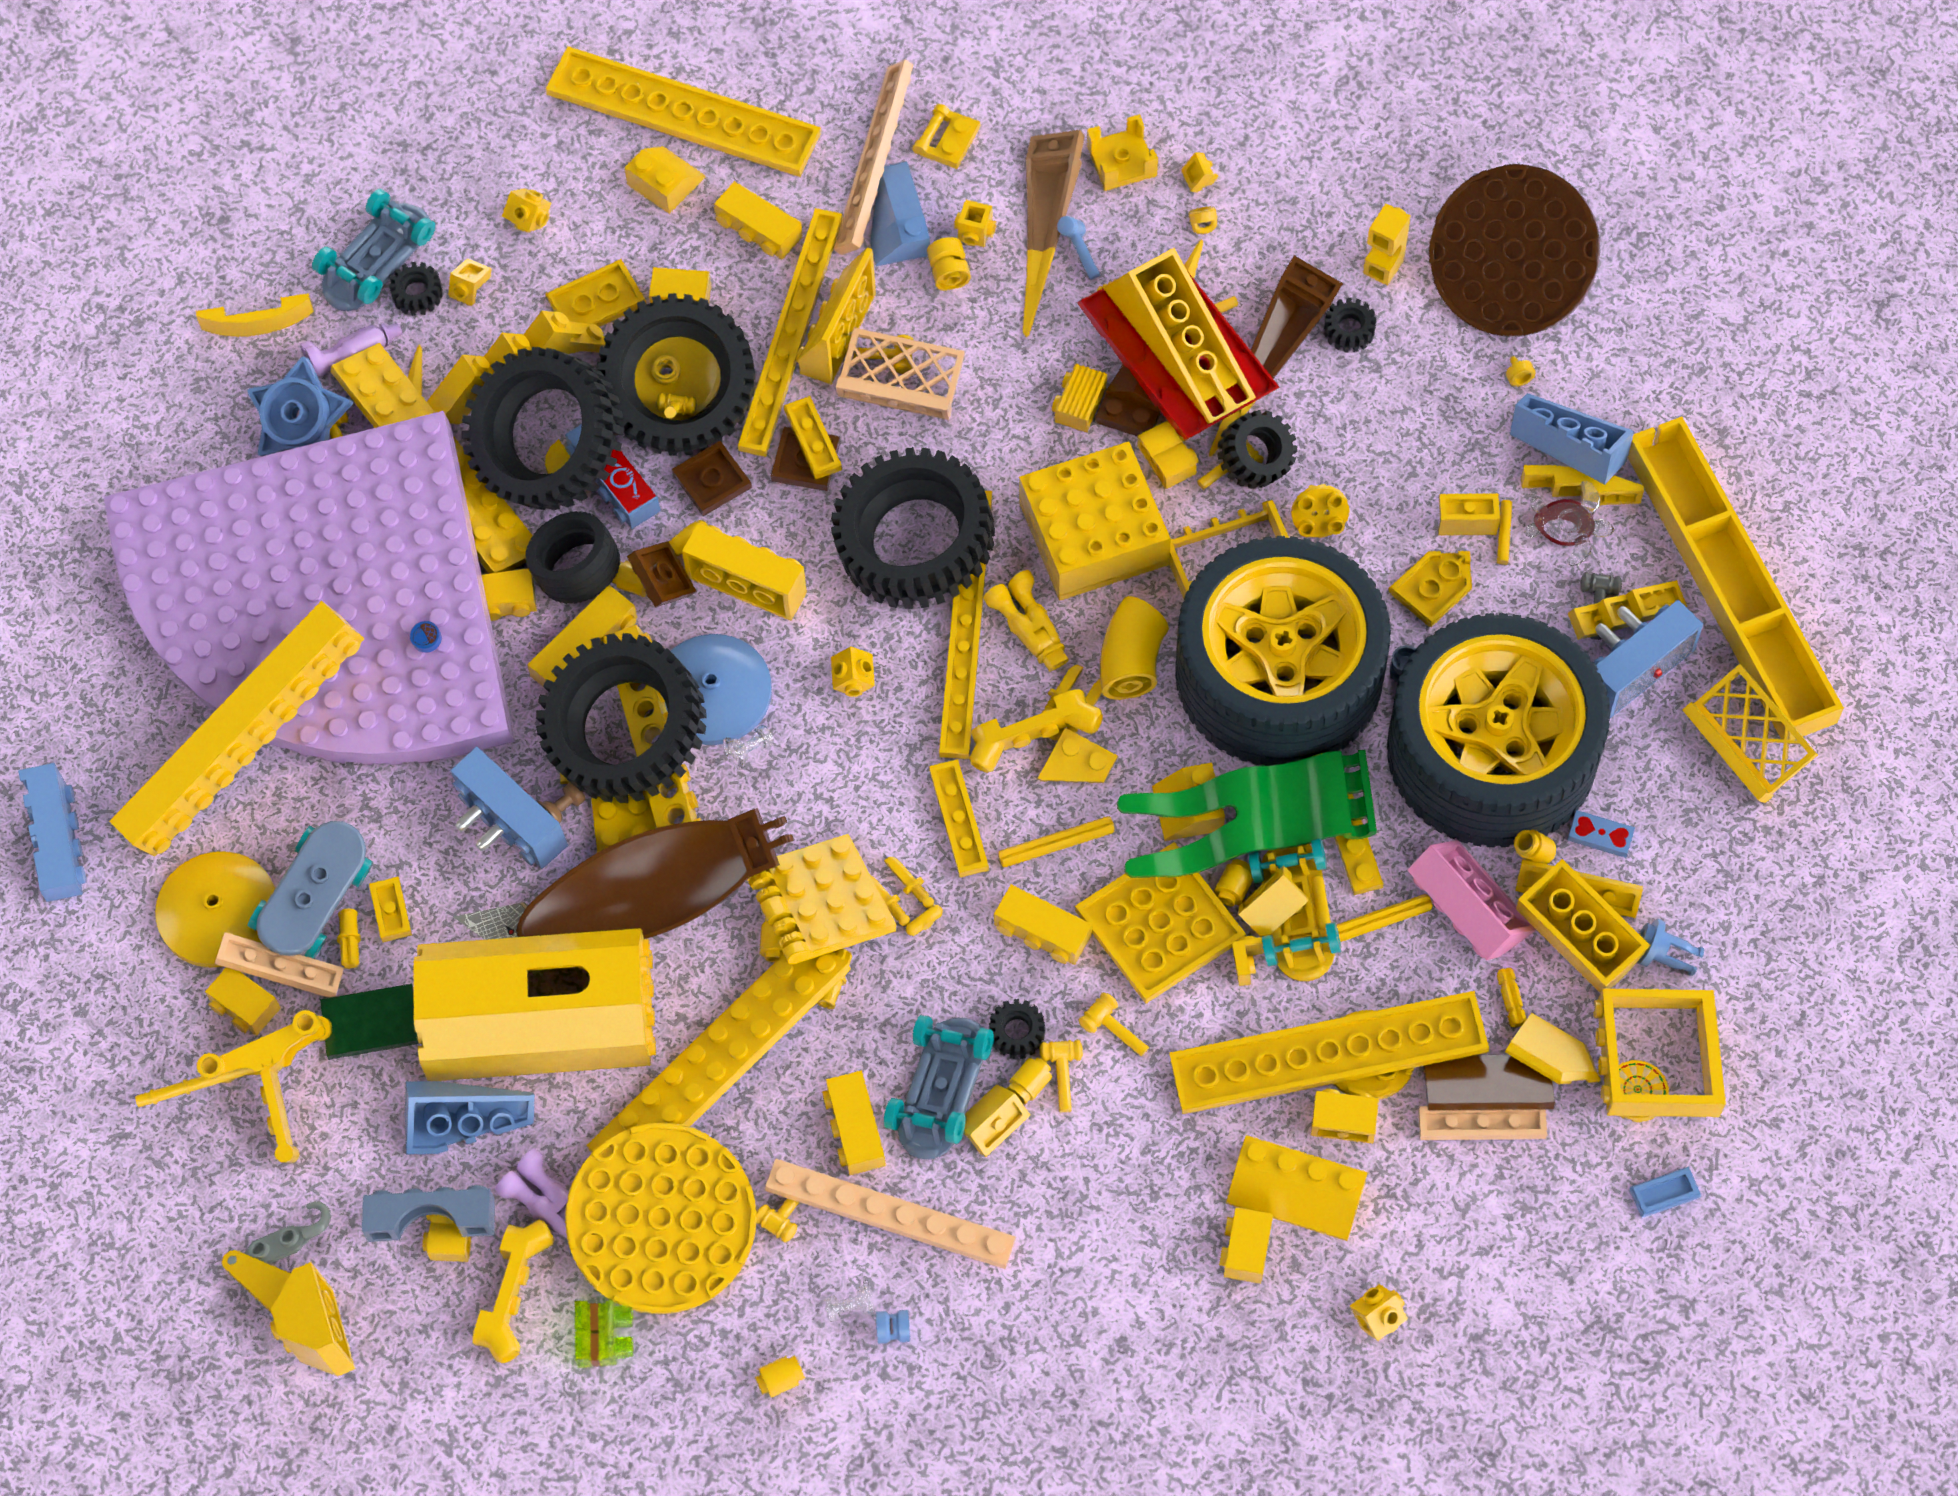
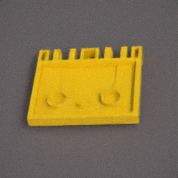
(824, 898)

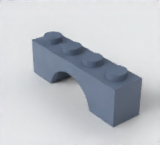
(389, 1214)

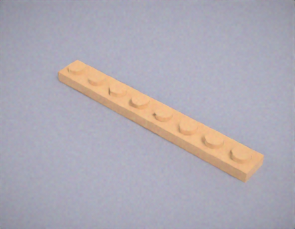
(873, 157)
(890, 1213)

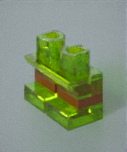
(597, 1336)

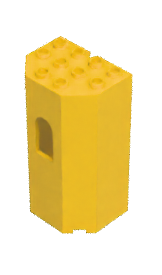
(482, 1024)

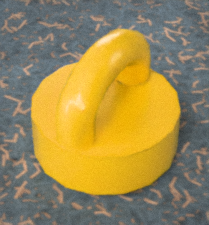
(1203, 215)
(1520, 372)

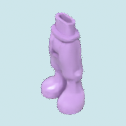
(349, 345)
(551, 1205)

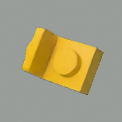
(466, 281)
(1243, 954)

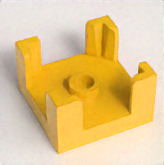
(1123, 155)

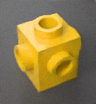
(527, 209)
(975, 223)
(852, 671)
(1379, 1311)

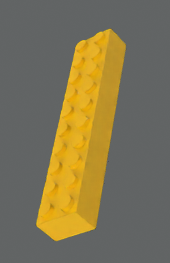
(237, 730)

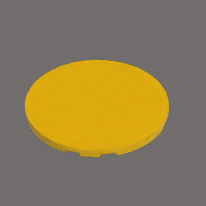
(660, 1218)

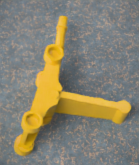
(258, 1057)

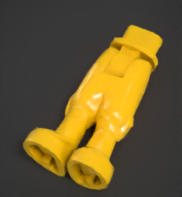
(1034, 627)

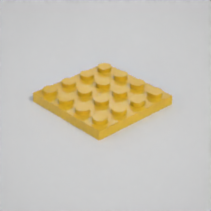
(1159, 928)

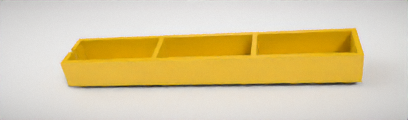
(1733, 577)

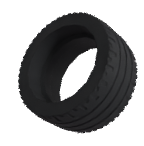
(557, 538)

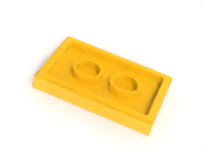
(597, 296)

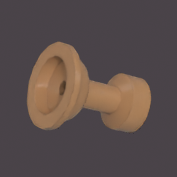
(571, 796)

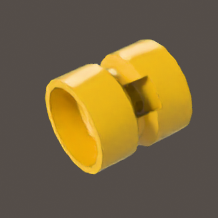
(948, 263)

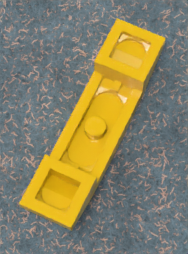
(255, 323)

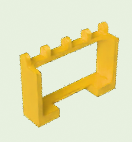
(1269, 513)

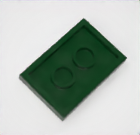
(370, 1021)

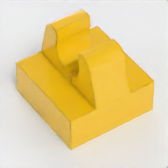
(1198, 172)

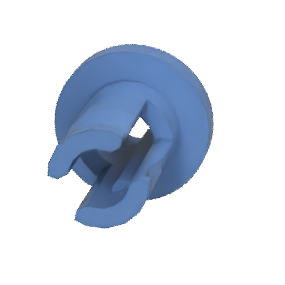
(1660, 944)

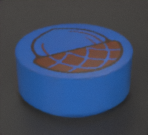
(425, 636)

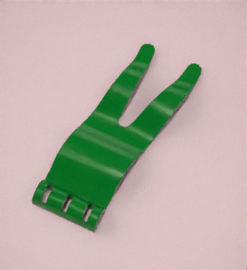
(1273, 809)

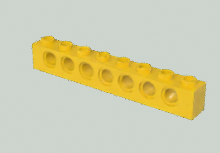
(642, 732)

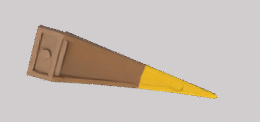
(1051, 178)

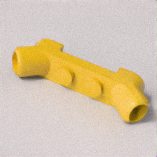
(1070, 711)
(493, 1327)

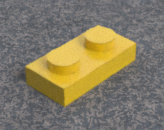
(390, 909)

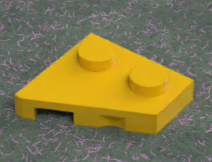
(1077, 760)

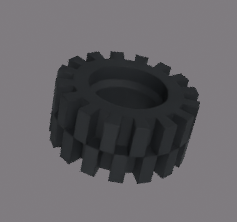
(412, 275)
(1352, 311)
(1022, 1012)

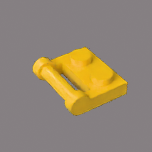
(954, 140)

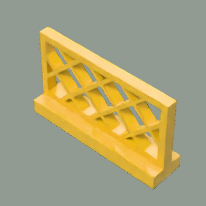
(1730, 751)

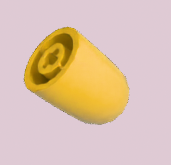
(1131, 649)

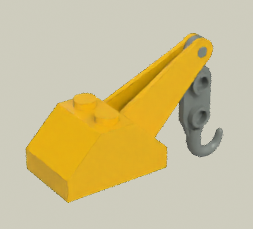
(299, 1301)

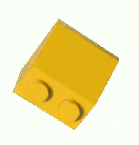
(662, 177)
(1188, 826)

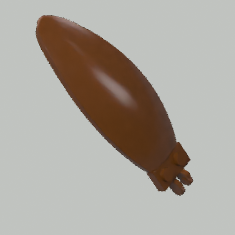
(656, 878)

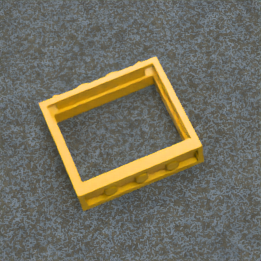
(1660, 1105)

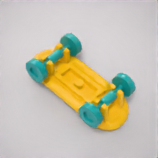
(1308, 939)

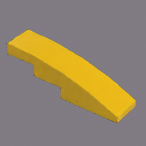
(1567, 482)
(1641, 602)

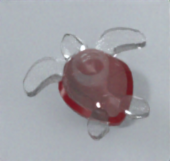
(1570, 522)

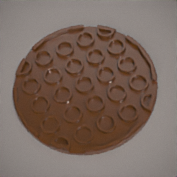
(1514, 250)

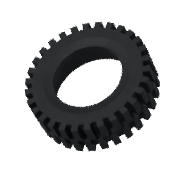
(678, 319)
(494, 420)
(902, 481)
(585, 682)

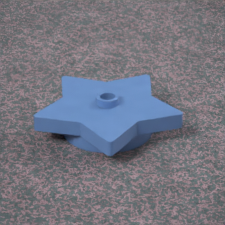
(282, 401)

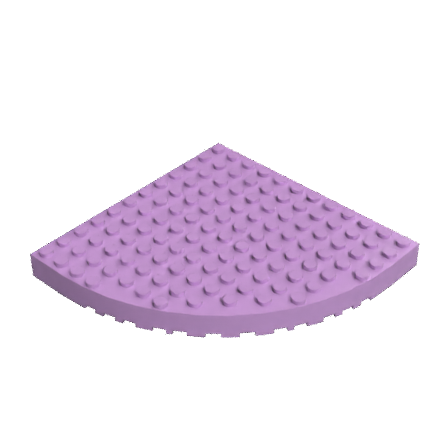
(368, 527)

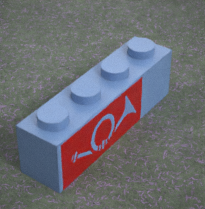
(623, 488)

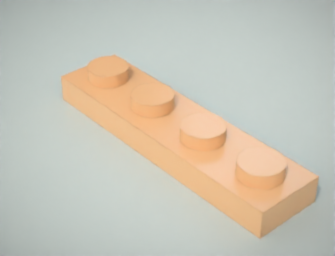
(293, 971)
(1481, 1124)

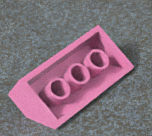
(1470, 899)

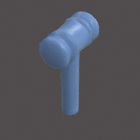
(1075, 231)

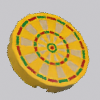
(1641, 1078)

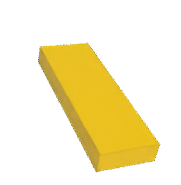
(812, 437)

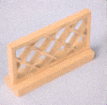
(891, 395)

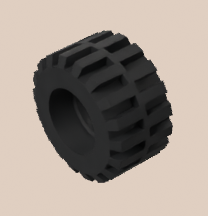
(1274, 436)

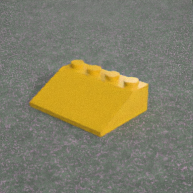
(838, 317)

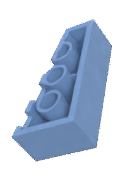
(1572, 437)
(53, 832)

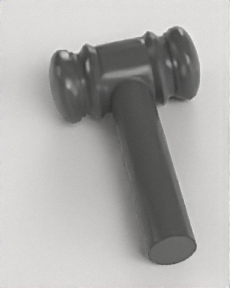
(1600, 586)

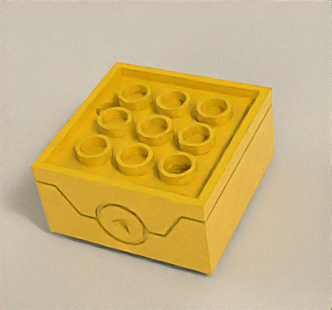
(1094, 520)

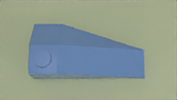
(898, 219)
(455, 1112)

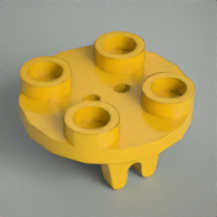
(1323, 522)

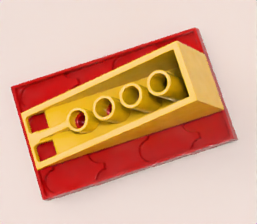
(1177, 344)

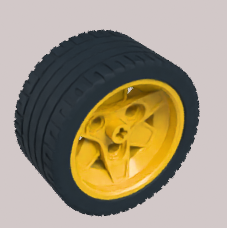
(1279, 580)
(1527, 665)

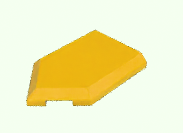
(1434, 585)
(1552, 1052)

